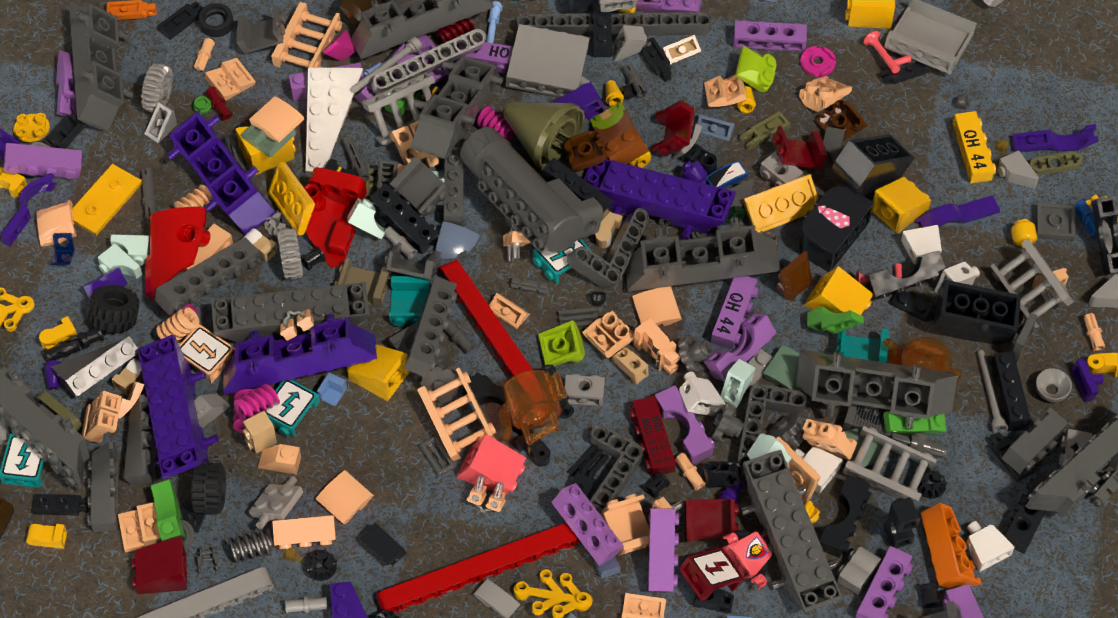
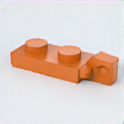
(131, 9)

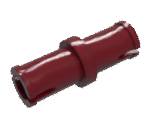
(218, 103)

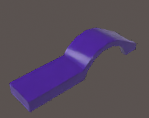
(1048, 140)
(965, 212)
(23, 216)

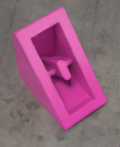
(340, 47)

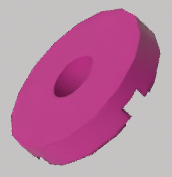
(814, 69)

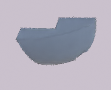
(455, 240)

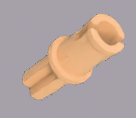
(204, 54)
(1094, 332)
(690, 471)

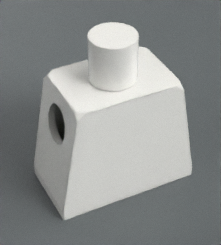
(921, 241)
(959, 273)
(700, 395)
(824, 464)
(987, 545)

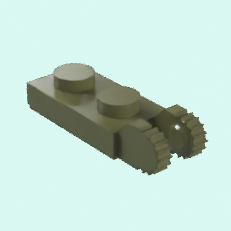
(764, 130)

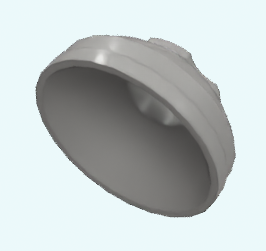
(1056, 378)

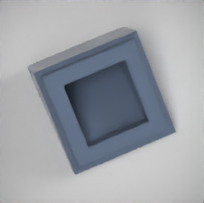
(609, 568)

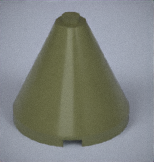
(544, 128)

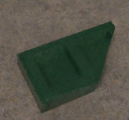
(736, 211)

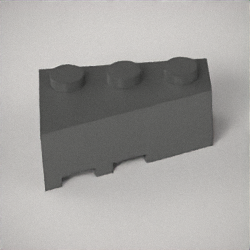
(1035, 442)

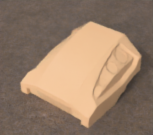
(823, 93)
(55, 220)
(609, 334)

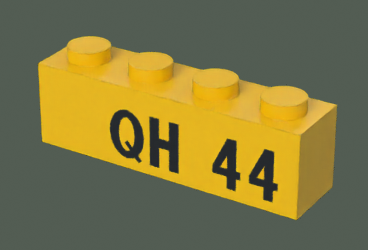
(973, 147)

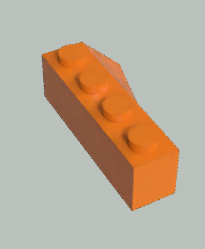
(947, 548)

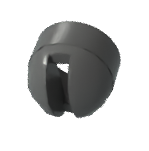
(962, 101)

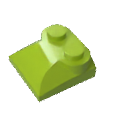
(756, 69)
(562, 344)

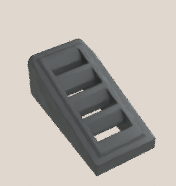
(389, 165)

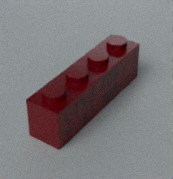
(653, 436)

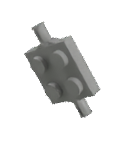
(276, 502)

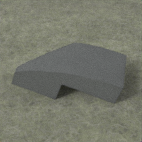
(833, 142)

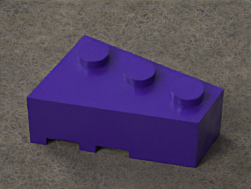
(586, 98)
(345, 601)

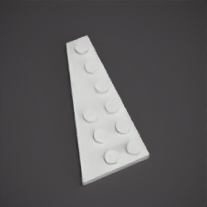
(327, 109)

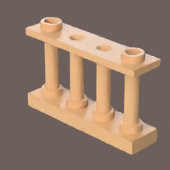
(295, 28)
(438, 413)

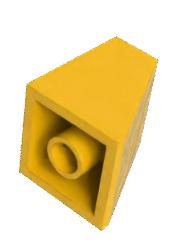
(870, 13)
(260, 160)
(900, 204)
(839, 293)
(382, 374)

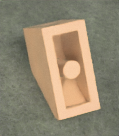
(281, 459)

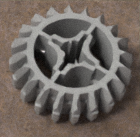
(156, 86)
(290, 254)

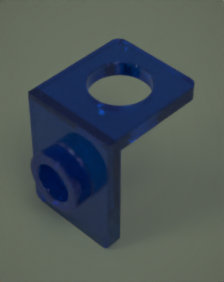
(63, 254)

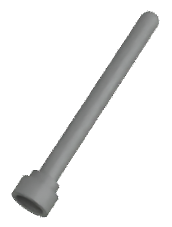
(413, 46)
(998, 421)

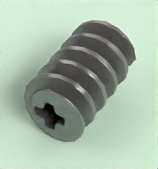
(251, 545)

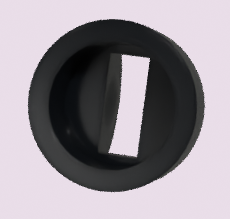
(628, 92)
(597, 298)

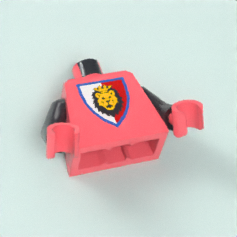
(749, 554)

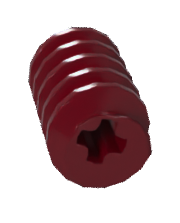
(452, 31)

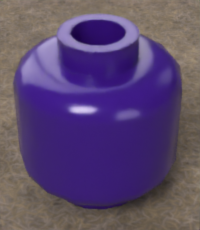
(693, 171)

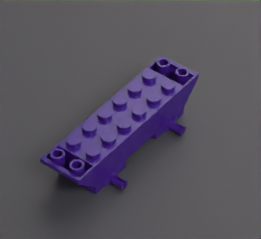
(221, 172)
(683, 201)
(325, 348)
(172, 407)

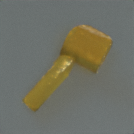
(1002, 145)
(291, 553)

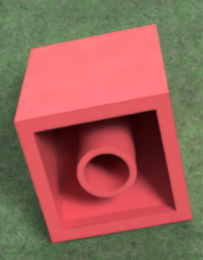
(493, 461)

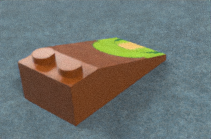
(619, 134)

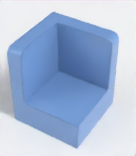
(332, 389)

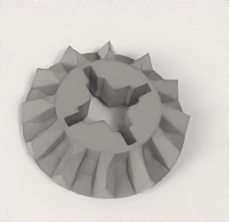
(270, 224)

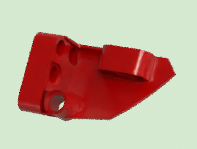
(333, 199)
(173, 244)

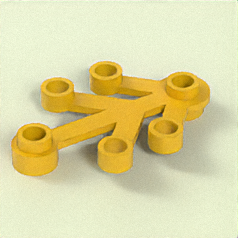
(16, 307)
(554, 596)

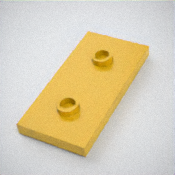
(291, 198)
(105, 199)
(781, 203)

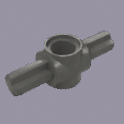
(921, 443)

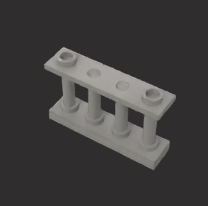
(391, 97)
(1039, 267)
(873, 476)

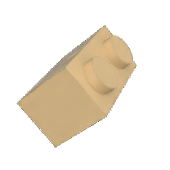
(259, 432)

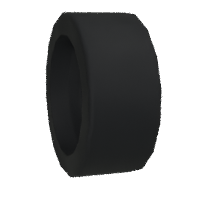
(220, 30)

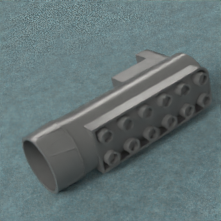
(539, 209)

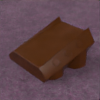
(842, 117)
(585, 150)
(795, 277)

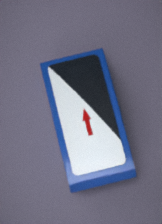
(728, 174)

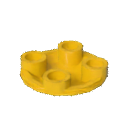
(31, 127)

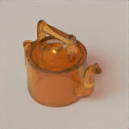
(922, 351)
(532, 404)

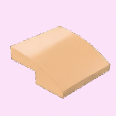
(235, 74)
(725, 92)
(276, 119)
(657, 305)
(134, 394)
(344, 497)
(139, 527)
(644, 606)

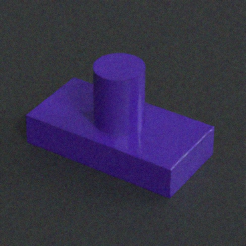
(1085, 380)

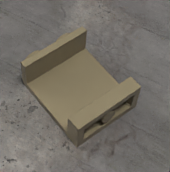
(375, 282)

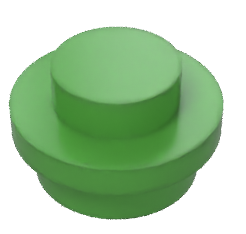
(203, 104)

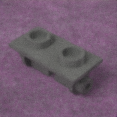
(1108, 482)

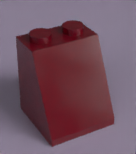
(160, 567)

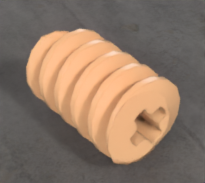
(196, 198)
(179, 324)

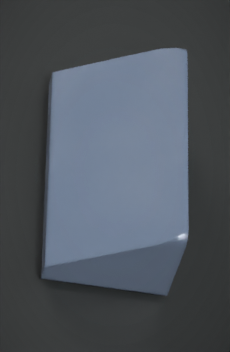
(715, 127)

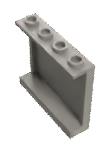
(931, 36)
(546, 61)

